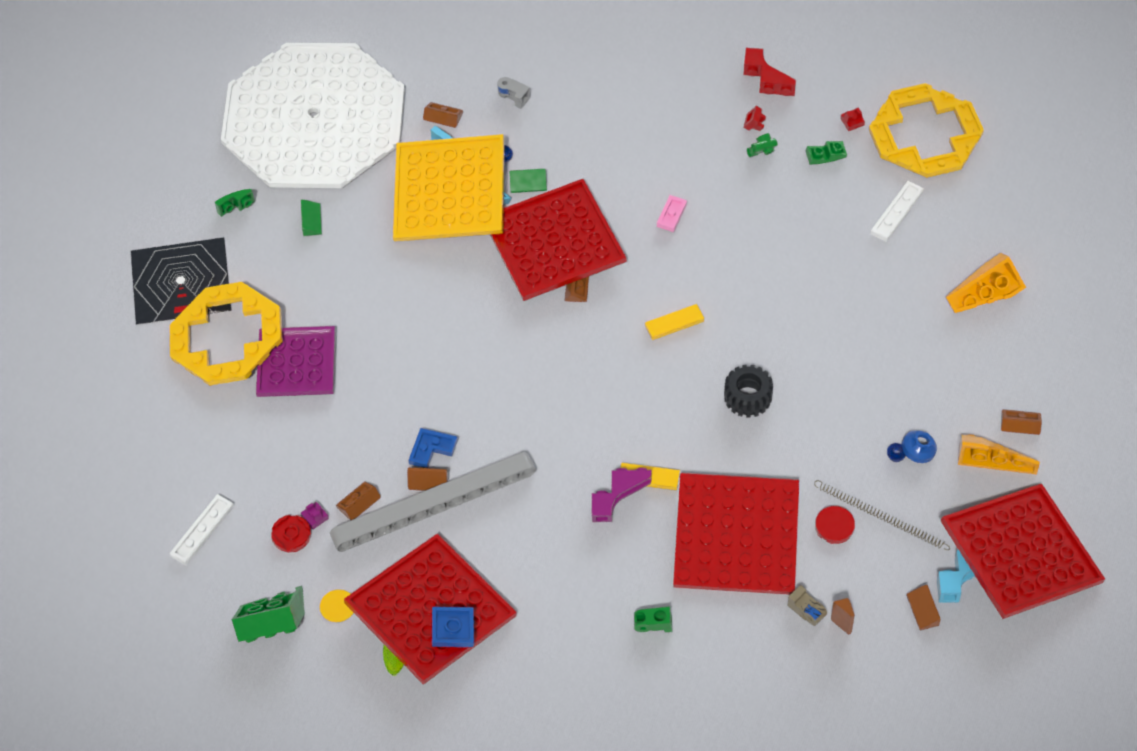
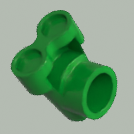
(764, 144)

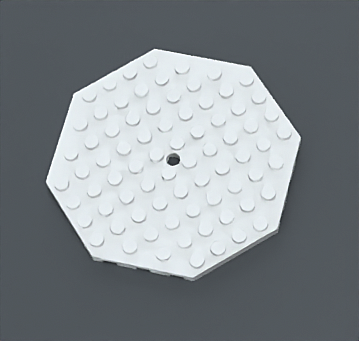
(271, 122)

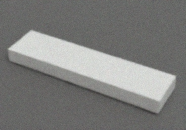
(897, 211)
(201, 530)

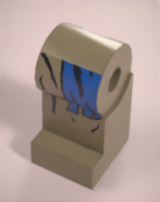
(806, 606)

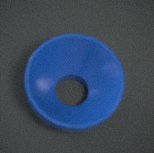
(915, 450)

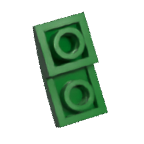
(828, 153)
(238, 199)

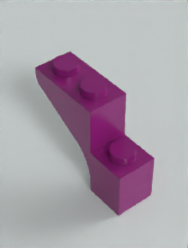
(623, 485)

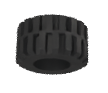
(751, 378)

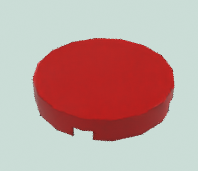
(835, 524)
(291, 533)

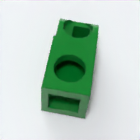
(653, 619)

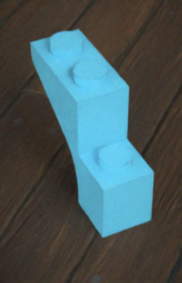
(950, 581)

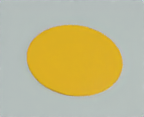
(333, 606)

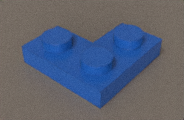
(429, 442)

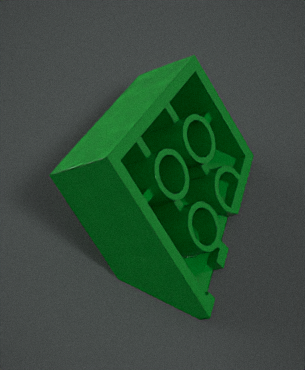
(269, 617)

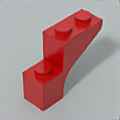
(771, 80)

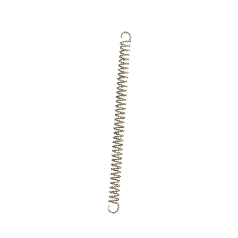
(897, 524)

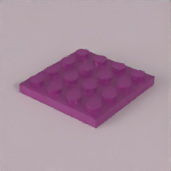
(299, 364)

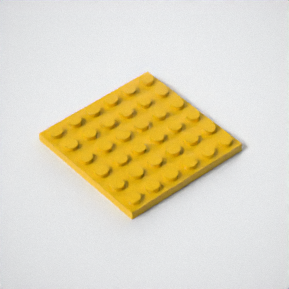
(449, 188)

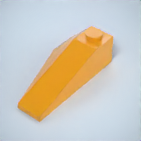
(991, 282)
(986, 454)

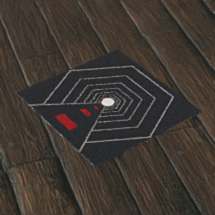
(174, 275)

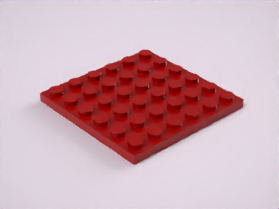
(556, 240)
(736, 533)
(1022, 550)
(401, 601)

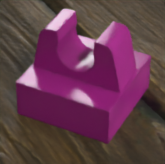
(314, 515)

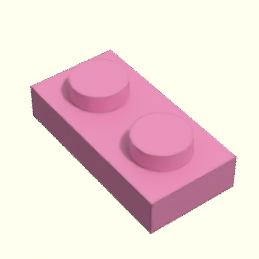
(671, 213)

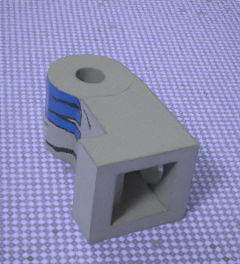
(514, 90)

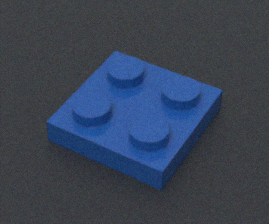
(452, 627)

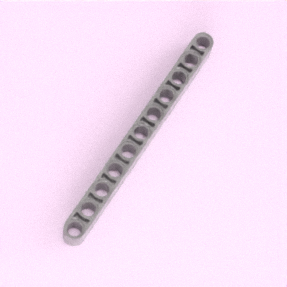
(432, 501)

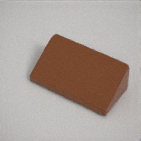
(442, 114)
(577, 291)
(1021, 422)
(425, 478)
(358, 500)
(923, 608)
(843, 615)

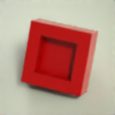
(754, 118)
(853, 119)

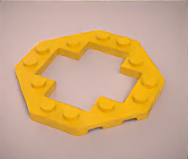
(909, 157)
(254, 352)

